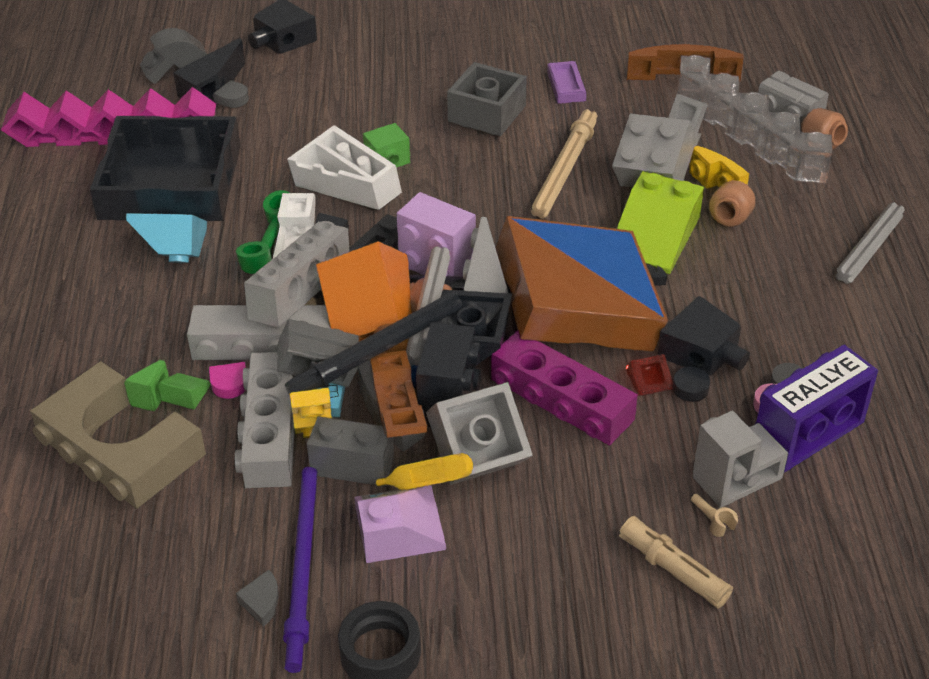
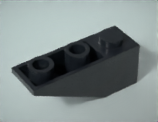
(211, 71)

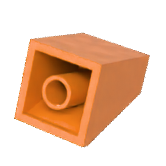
(366, 289)

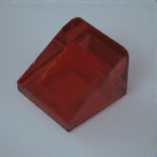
(650, 375)

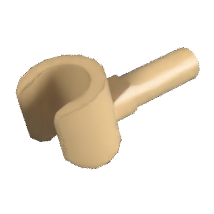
(718, 516)

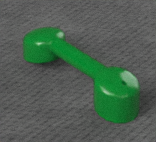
(257, 254)

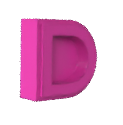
(227, 380)

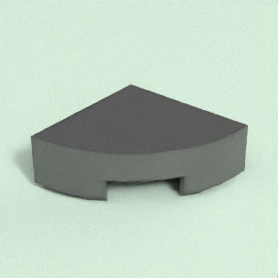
(260, 597)

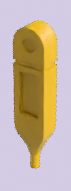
(429, 472)

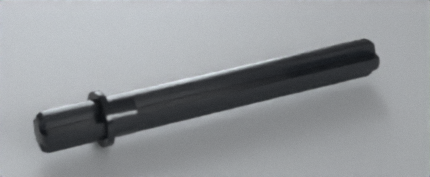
(331, 368)

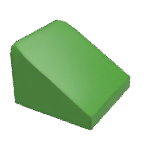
(143, 386)
(183, 390)

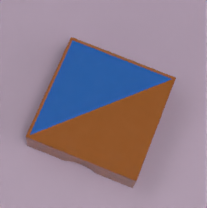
(579, 284)

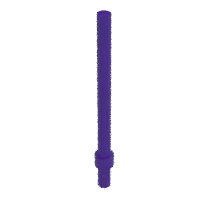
(296, 626)

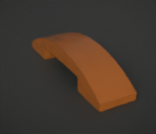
(666, 59)
(396, 395)

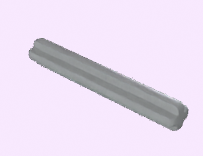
(869, 243)
(430, 291)

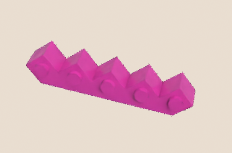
(74, 122)

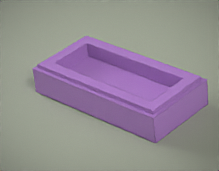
(566, 82)

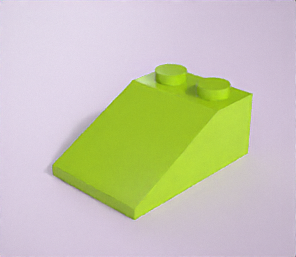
(662, 217)

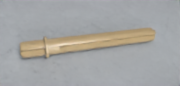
(581, 132)

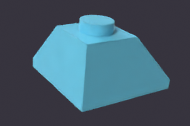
(171, 234)

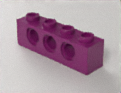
(564, 388)

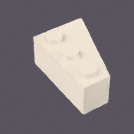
(345, 170)

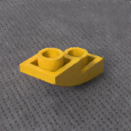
(715, 169)
(307, 407)

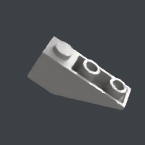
(484, 270)

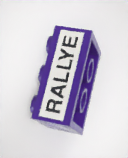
(818, 403)

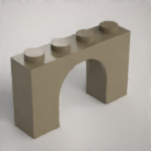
(128, 469)

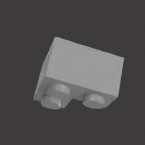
(736, 458)

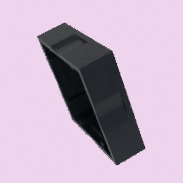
(167, 167)

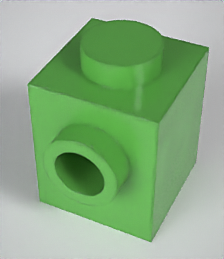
(389, 143)

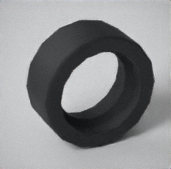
(378, 616)

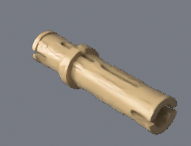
(662, 552)

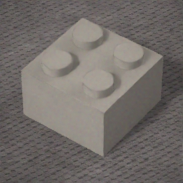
(653, 147)
(483, 427)

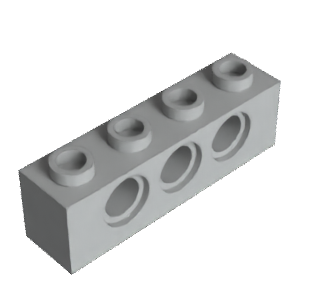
(292, 275)
(268, 425)

